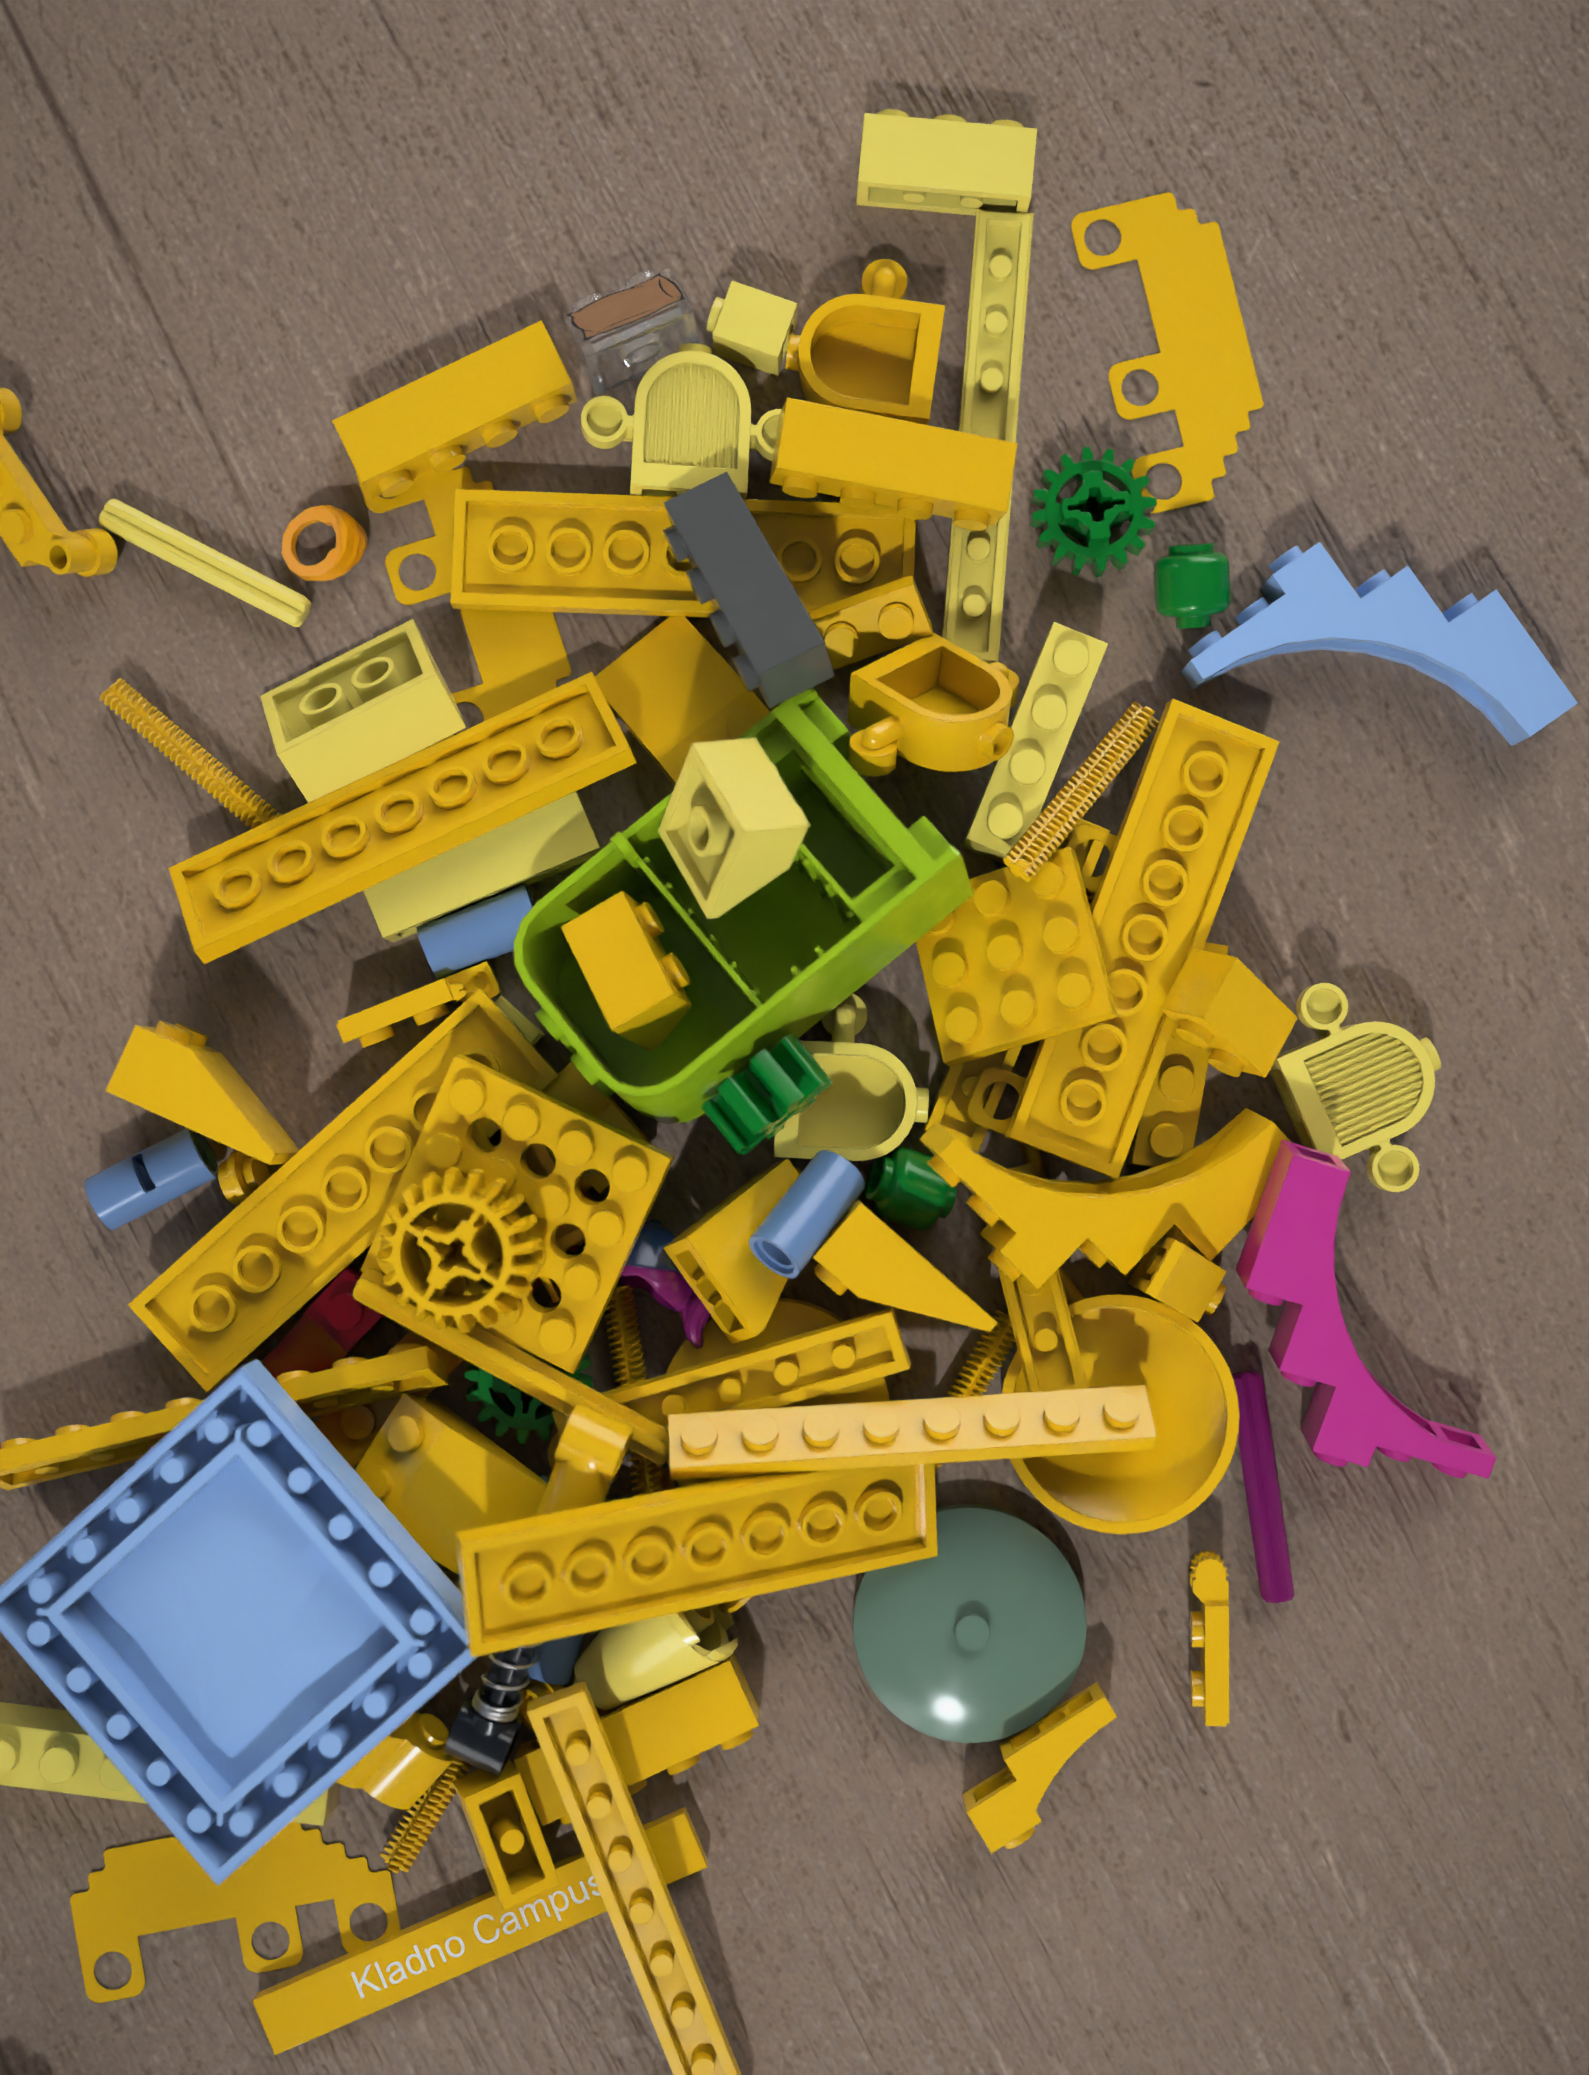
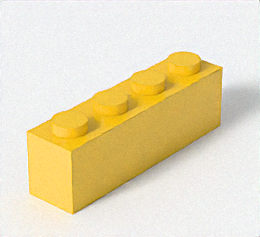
(456, 411)
(892, 464)
(657, 1732)

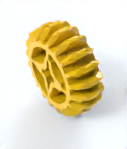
(437, 1239)

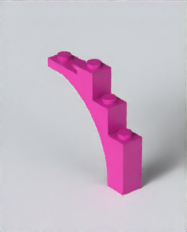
(1293, 1261)

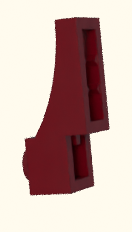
(327, 1330)

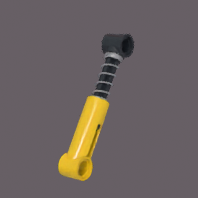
(582, 1475)

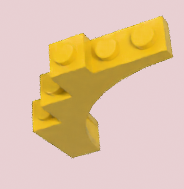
(1042, 1221)

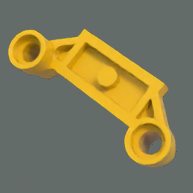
(31, 524)

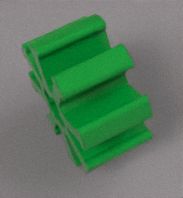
(766, 1094)

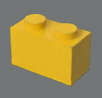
(1228, 1013)
(507, 1834)

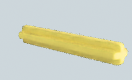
(205, 562)

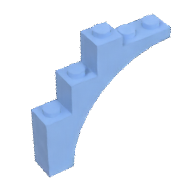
(1469, 647)

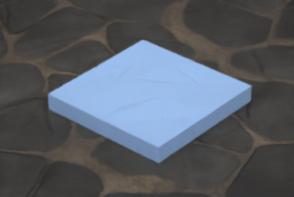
(236, 1621)

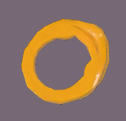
(349, 549)

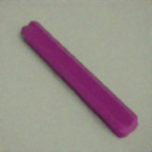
(1262, 1489)

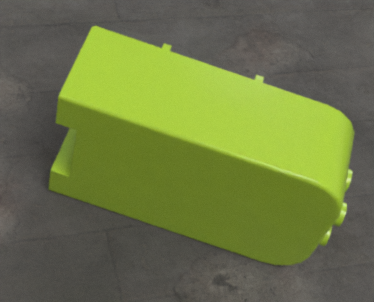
(772, 961)

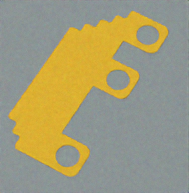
(1200, 332)
(514, 650)
(164, 1888)

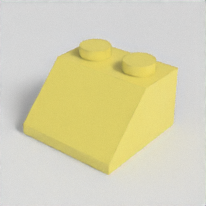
(730, 823)

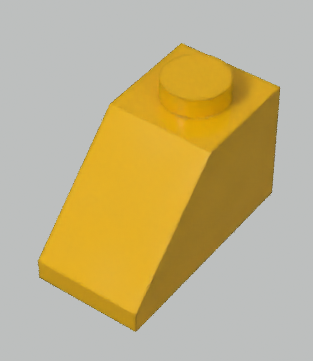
(1180, 1279)

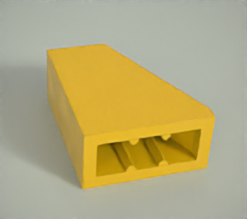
(719, 1261)

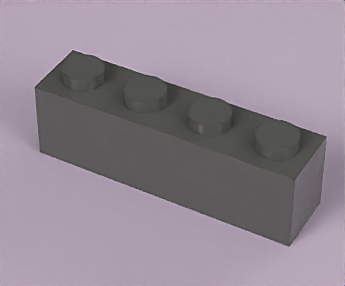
(748, 589)

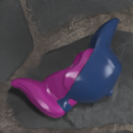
(656, 1273)

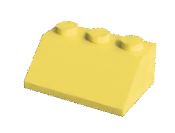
(361, 712)

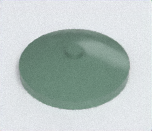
(975, 1635)

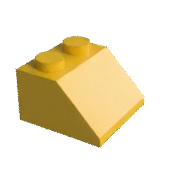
(629, 969)

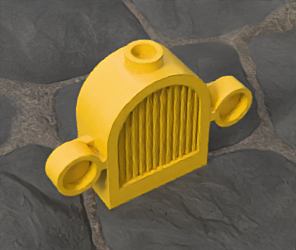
(871, 349)
(931, 709)

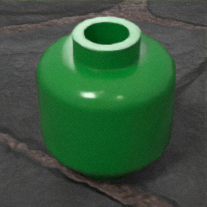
(1192, 584)
(908, 1190)

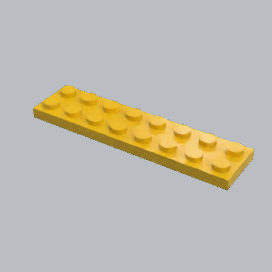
(615, 560)
(399, 817)
(1148, 917)
(321, 1203)
(688, 1550)

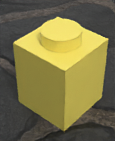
(752, 327)

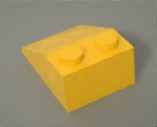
(678, 693)
(198, 1088)
(886, 1269)
(445, 1477)

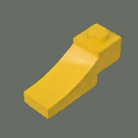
(1008, 1801)

